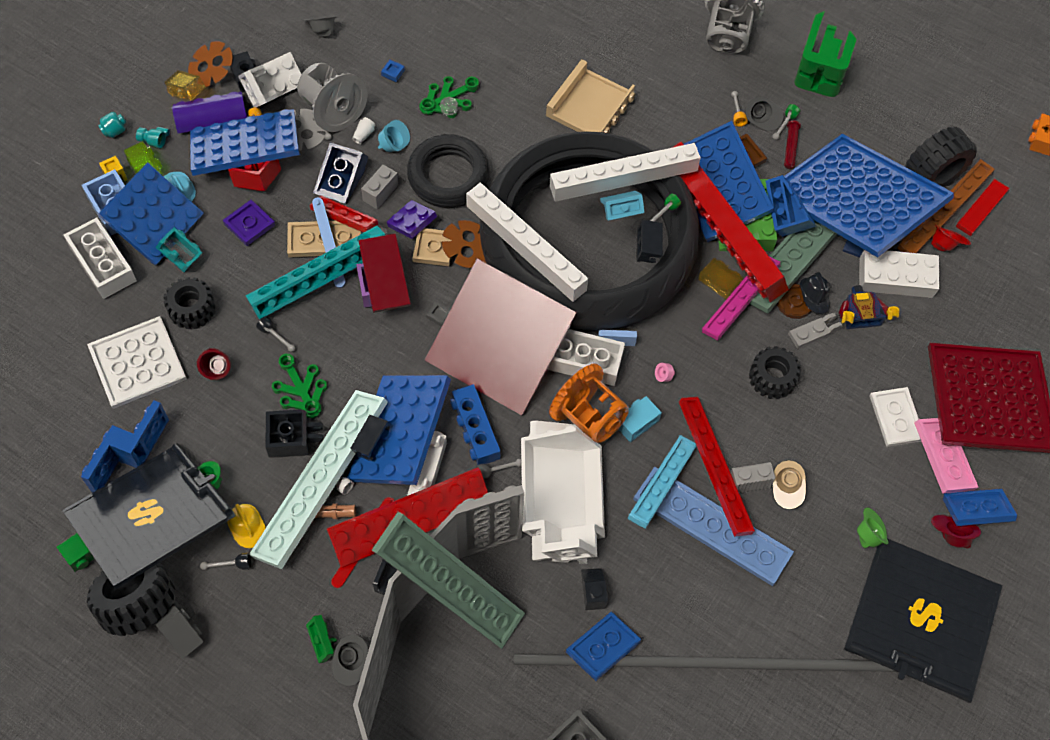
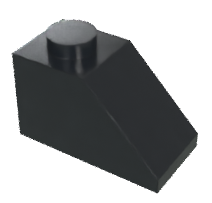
(594, 589)

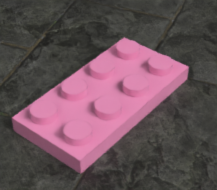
(946, 460)

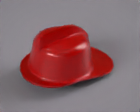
(947, 239)

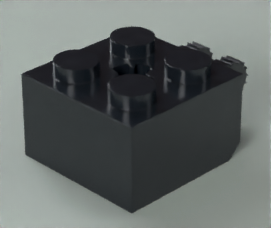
(288, 433)

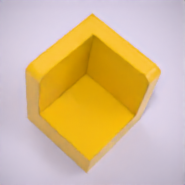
(113, 164)

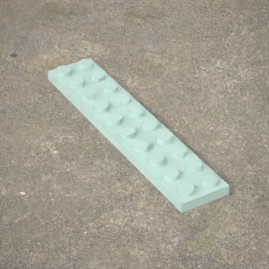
(315, 482)

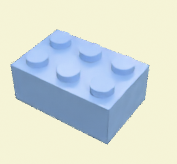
(102, 191)

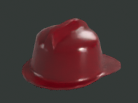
(955, 535)

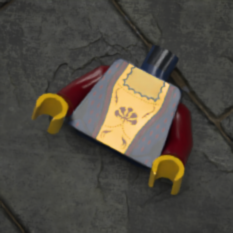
(865, 309)

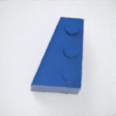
(789, 213)

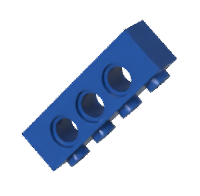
(469, 397)

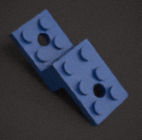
(125, 447)

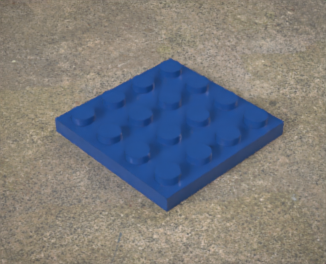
(148, 211)

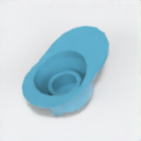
(394, 136)
(182, 183)

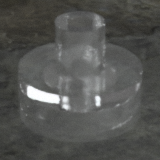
(449, 106)

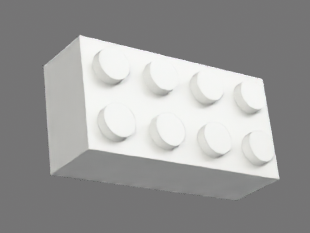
(100, 258)
(900, 273)
(585, 349)

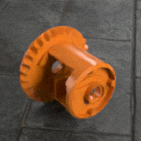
(574, 399)

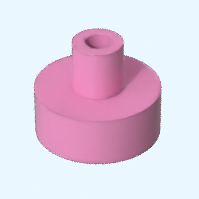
(664, 372)

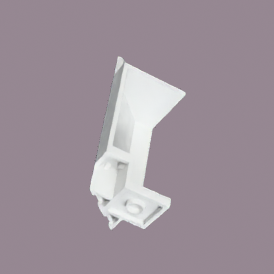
(562, 492)

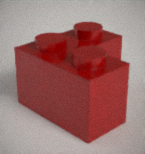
(255, 176)

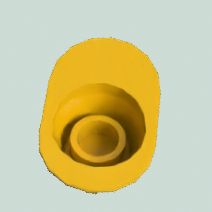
(246, 525)

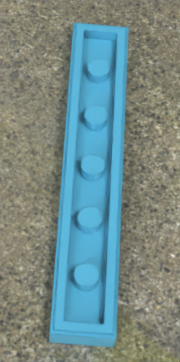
(662, 482)

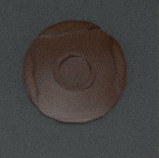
(793, 304)

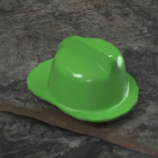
(872, 530)

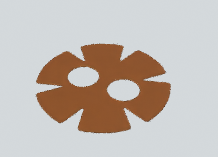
(215, 72)
(454, 247)

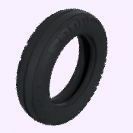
(446, 145)

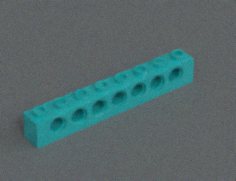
(309, 276)

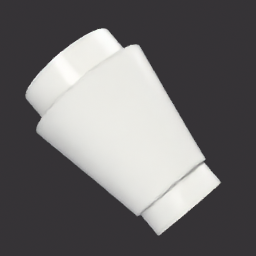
(363, 130)

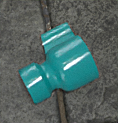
(154, 137)

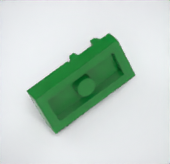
(319, 637)

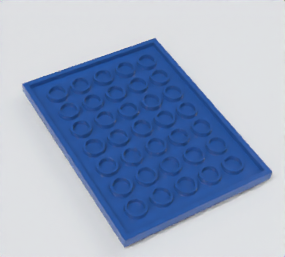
(865, 194)

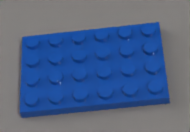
(243, 142)
(733, 174)
(413, 416)

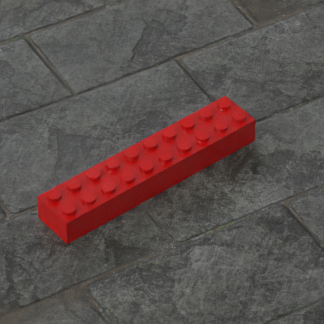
(735, 235)

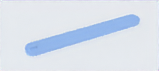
(326, 233)

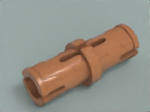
(336, 511)

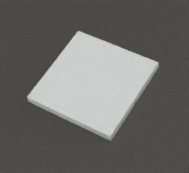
(136, 362)

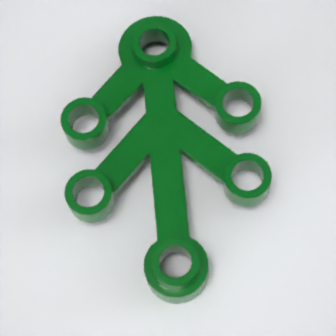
(429, 105)
(300, 389)

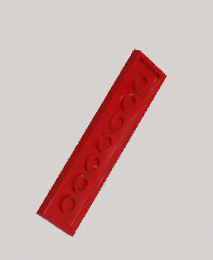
(425, 508)

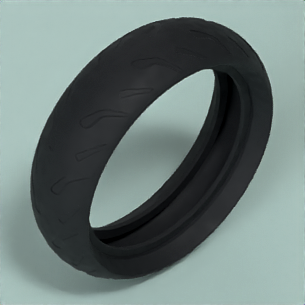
(613, 306)

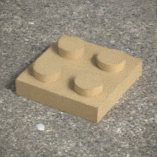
(429, 248)

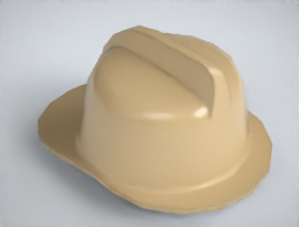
(789, 484)

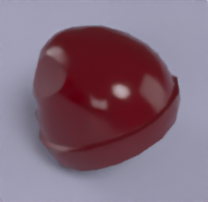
(214, 364)

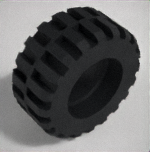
(943, 156)
(134, 603)

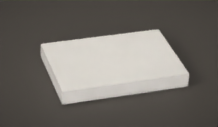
(896, 416)

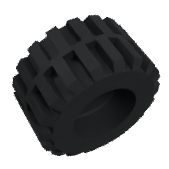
(184, 291)
(779, 360)

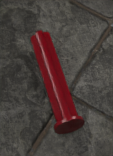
(790, 154)

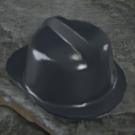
(815, 293)

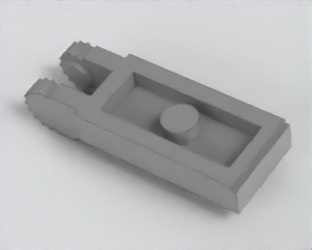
(814, 331)

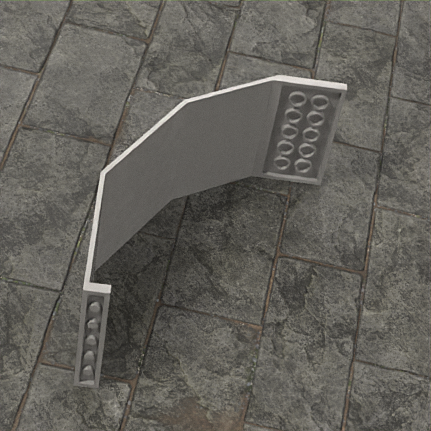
(466, 531)

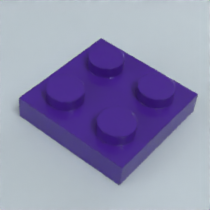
(411, 219)
(248, 222)

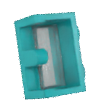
(179, 249)

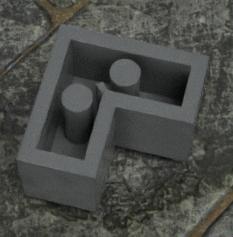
(178, 631)

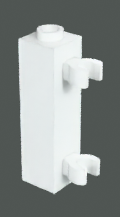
(431, 463)

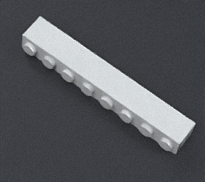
(624, 172)
(527, 242)

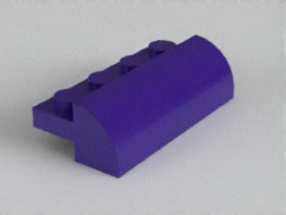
(208, 111)

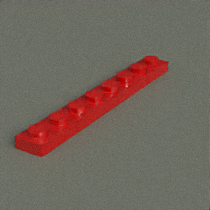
(716, 467)

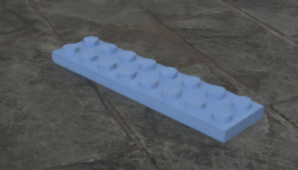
(709, 525)

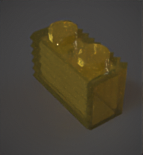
(184, 85)
(720, 278)

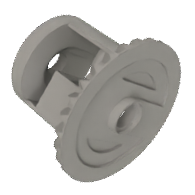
(726, 11)
(335, 98)

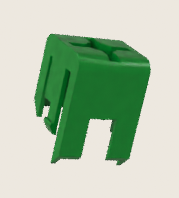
(822, 70)

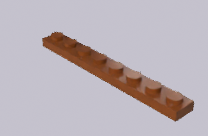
(962, 192)

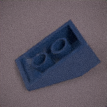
(340, 173)

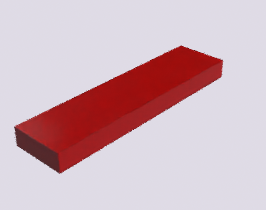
(982, 207)
(347, 215)

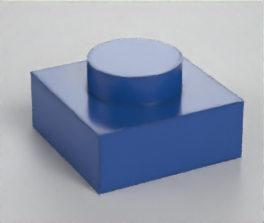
(392, 70)

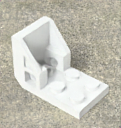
(271, 79)

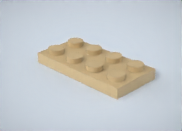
(306, 239)

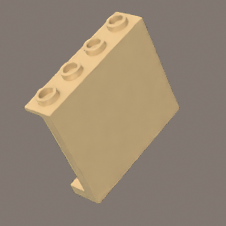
(589, 101)

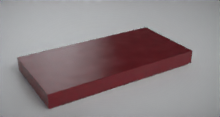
(384, 273)

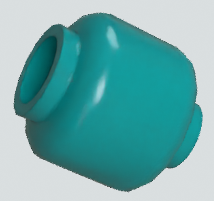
(112, 124)

